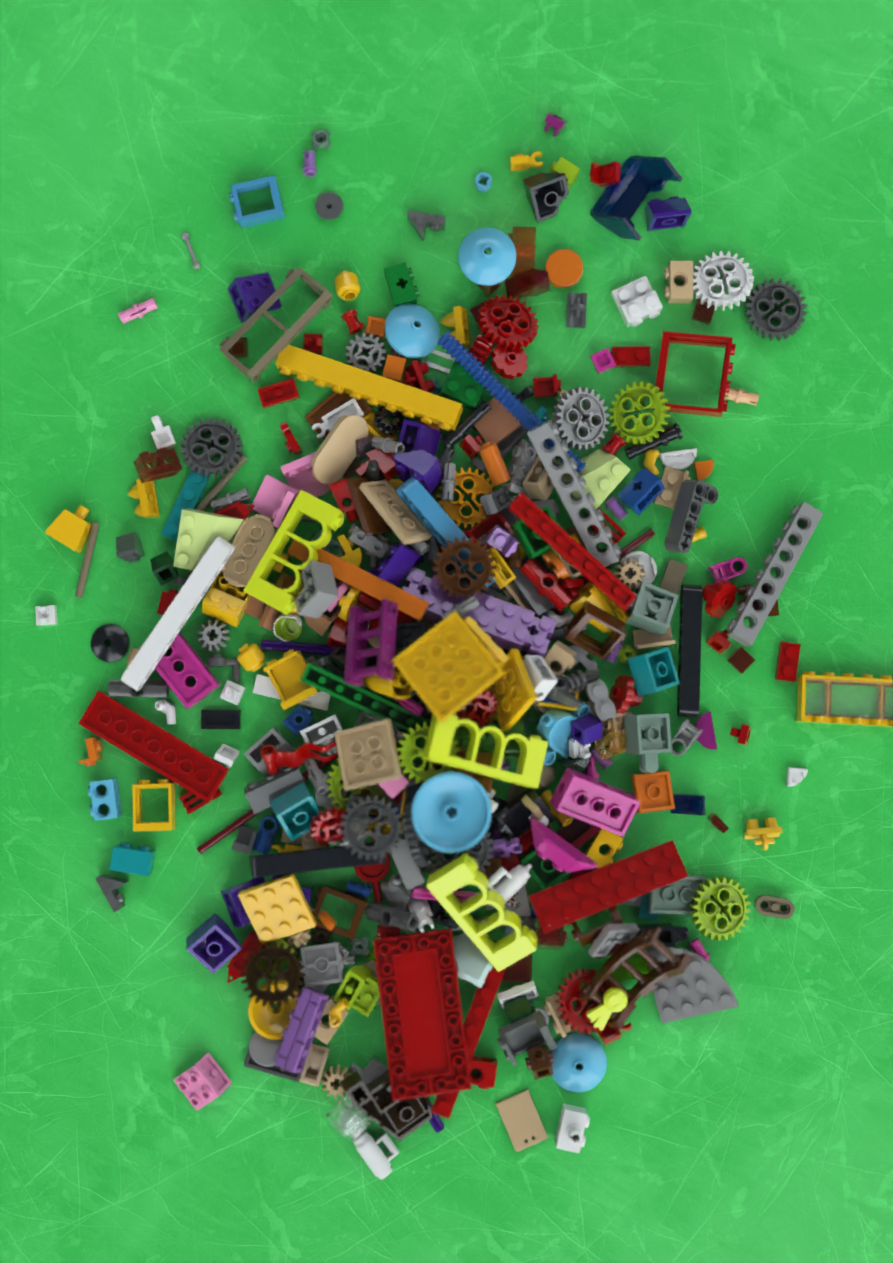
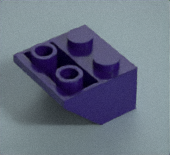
(419, 436)
(420, 466)
(398, 564)

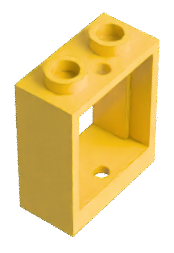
(137, 788)

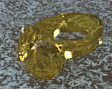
(601, 743)

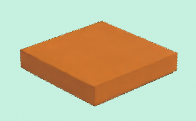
(653, 791)

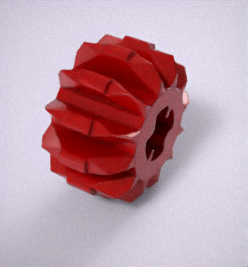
(481, 348)

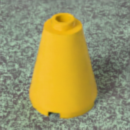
(593, 595)
(397, 688)

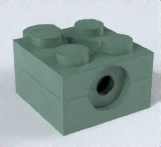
(653, 601)
(655, 740)

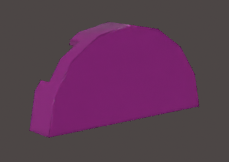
(707, 737)

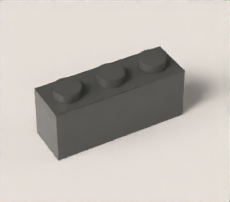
(272, 786)

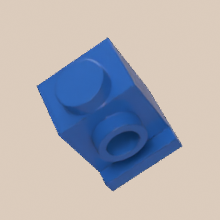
(291, 721)

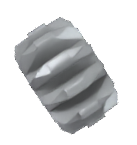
(209, 640)

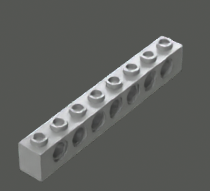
(564, 488)
(809, 518)

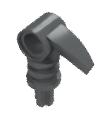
(571, 683)

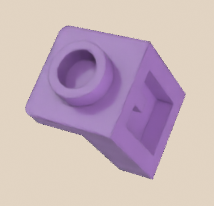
(502, 540)

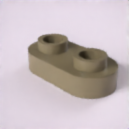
(773, 906)

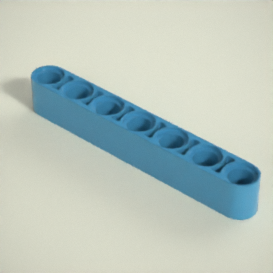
(435, 520)

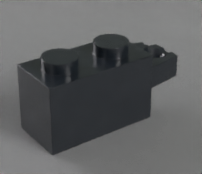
(668, 935)

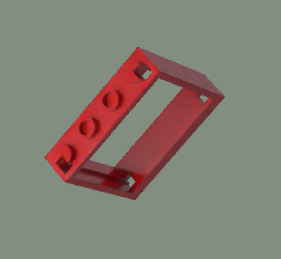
(700, 340)

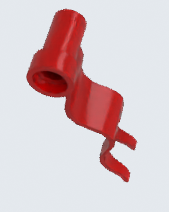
(275, 759)

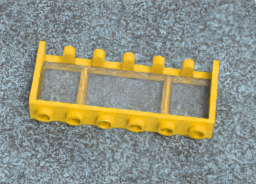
(845, 699)

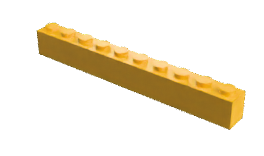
(369, 386)

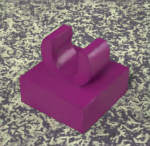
(556, 122)

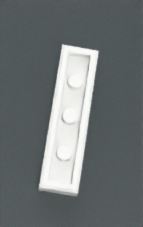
(265, 687)

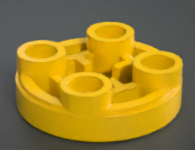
(347, 602)

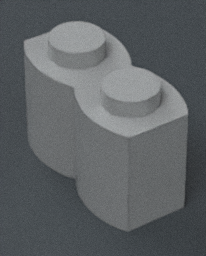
(602, 705)

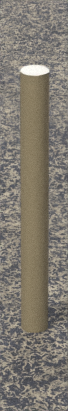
(221, 484)
(87, 560)

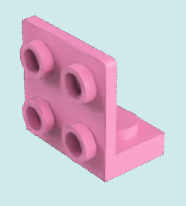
(300, 477)
(274, 499)
(203, 1082)

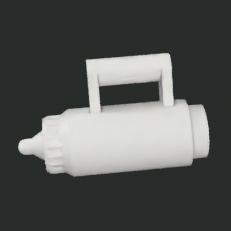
(511, 882)
(373, 1155)

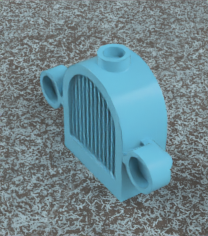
(556, 730)

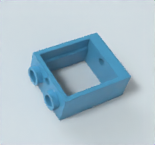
(260, 217)

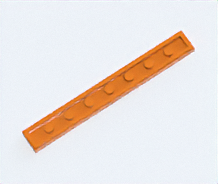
(364, 581)

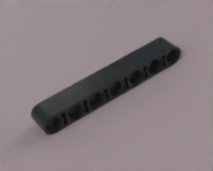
(689, 651)
(309, 860)

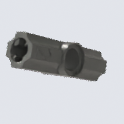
(150, 689)
(392, 916)

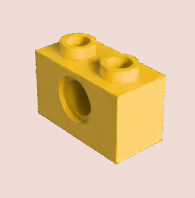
(604, 837)

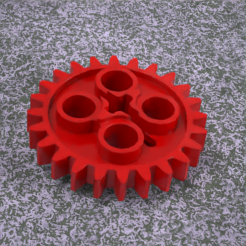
(508, 322)
(571, 992)

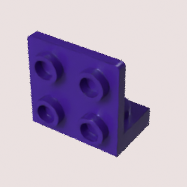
(250, 293)
(233, 903)

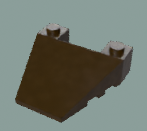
(375, 1101)

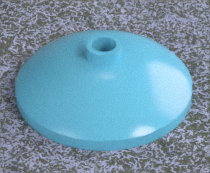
(485, 268)
(405, 336)
(577, 1049)

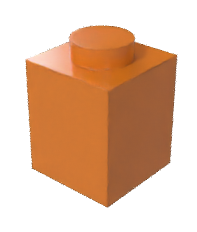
(394, 368)

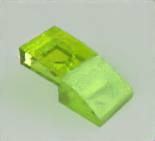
(638, 962)

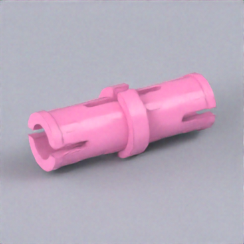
(138, 310)

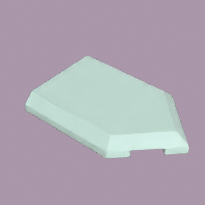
(470, 961)

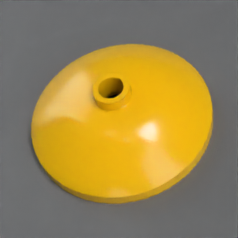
(268, 1021)

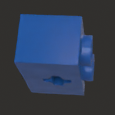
(641, 491)

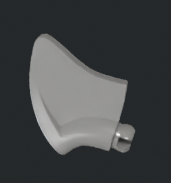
(394, 892)

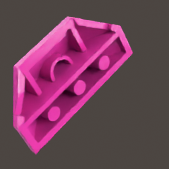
(558, 850)

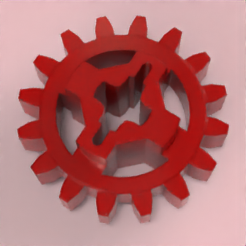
(481, 708)
(329, 825)

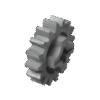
(371, 349)

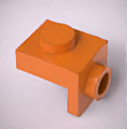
(94, 750)

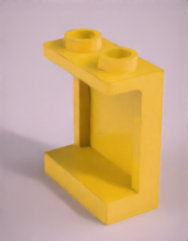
(286, 679)

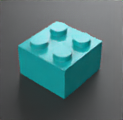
(653, 671)
(295, 811)

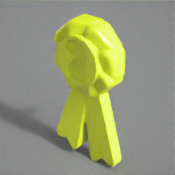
(613, 1001)

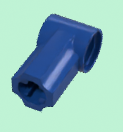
(266, 835)

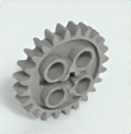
(581, 418)

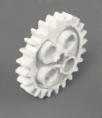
(738, 276)

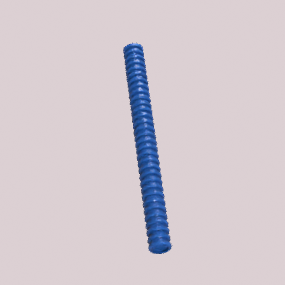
(497, 389)

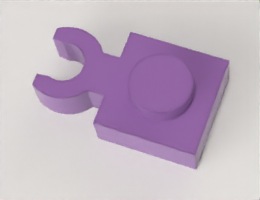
(503, 848)

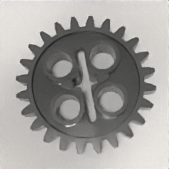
(765, 296)
(219, 433)
(361, 813)
(419, 849)
(482, 852)

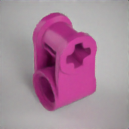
(725, 570)

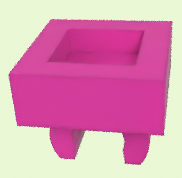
(602, 361)

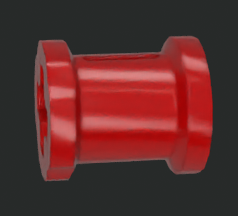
(352, 321)
(613, 444)

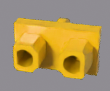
(762, 836)

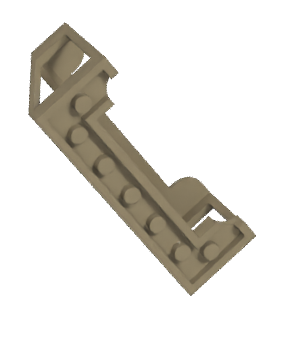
(323, 301)

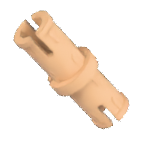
(742, 396)

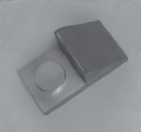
(421, 221)
(108, 886)

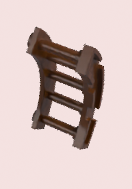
(646, 983)

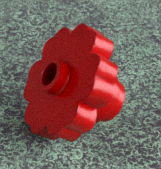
(508, 362)
(719, 598)
(624, 694)

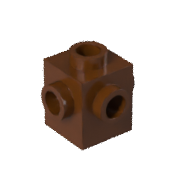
(539, 1061)

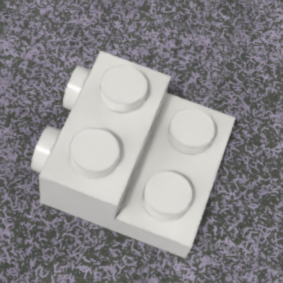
(637, 302)

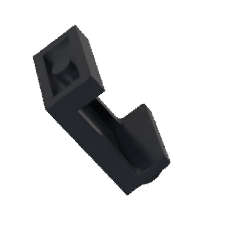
(515, 816)

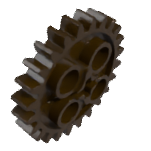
(255, 974)

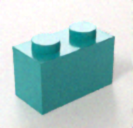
(132, 859)

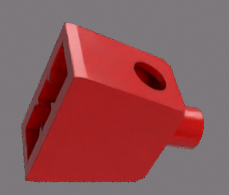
(340, 491)

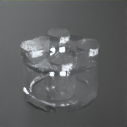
(348, 1119)

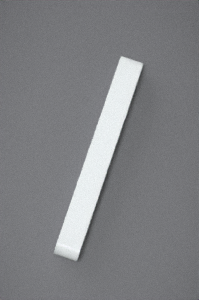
(177, 613)

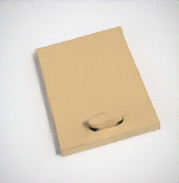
(522, 1120)

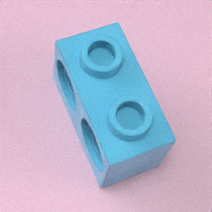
(111, 799)

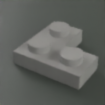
(609, 936)

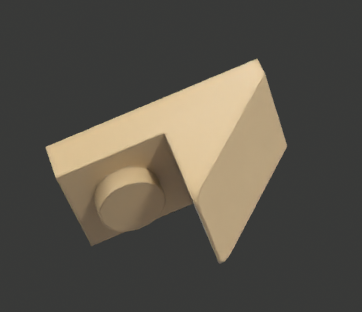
(314, 1065)

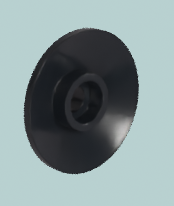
(119, 643)

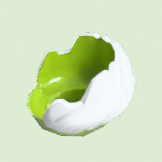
(287, 627)

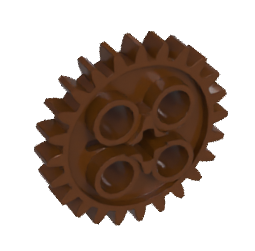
(451, 580)

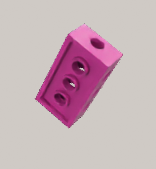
(193, 666)
(594, 802)

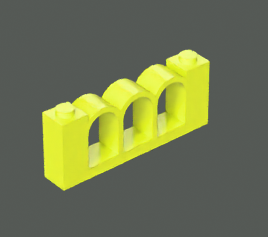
(313, 508)
(530, 758)
(465, 871)

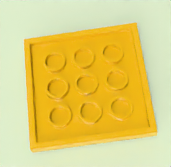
(448, 667)

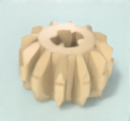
(636, 571)
(329, 1081)

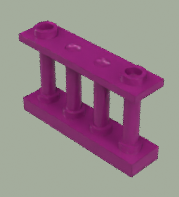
(356, 643)

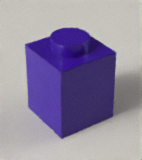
(586, 729)

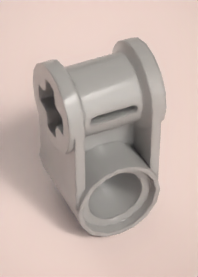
(685, 737)

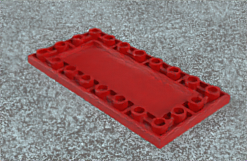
(421, 1014)

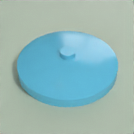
(451, 812)

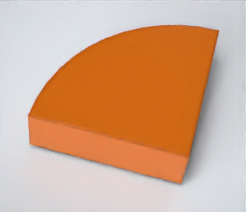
(703, 469)
(327, 919)

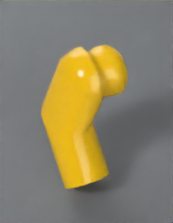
(650, 459)
(335, 1012)

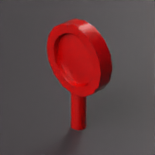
(374, 874)

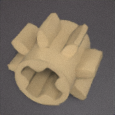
(299, 939)

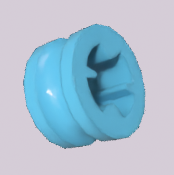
(480, 187)

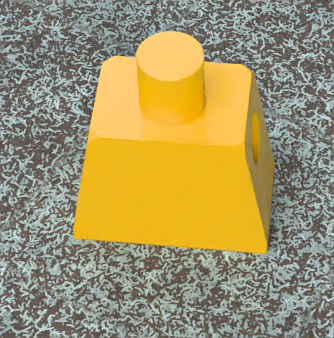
(71, 528)

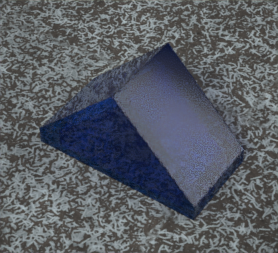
(689, 804)

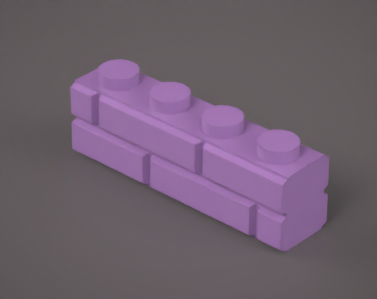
(301, 1029)

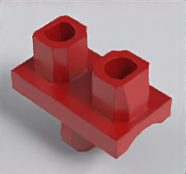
(415, 378)

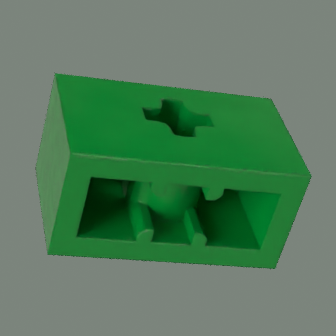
(395, 276)

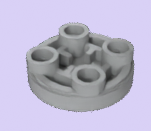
(264, 1049)

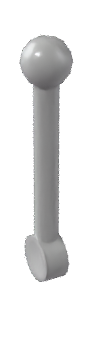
(185, 236)

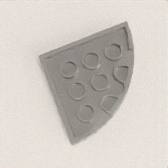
(693, 993)

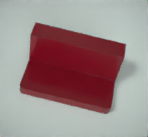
(578, 832)

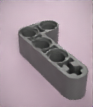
(687, 512)

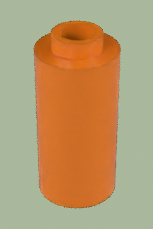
(494, 463)

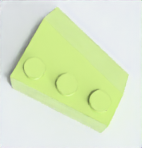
(601, 475)
(198, 532)

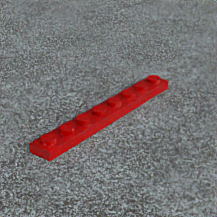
(572, 551)
(473, 1028)

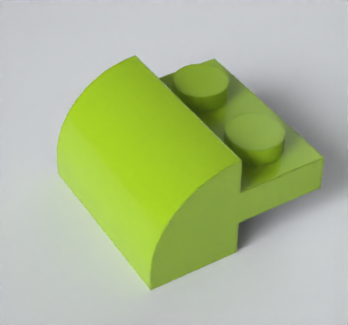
(359, 989)

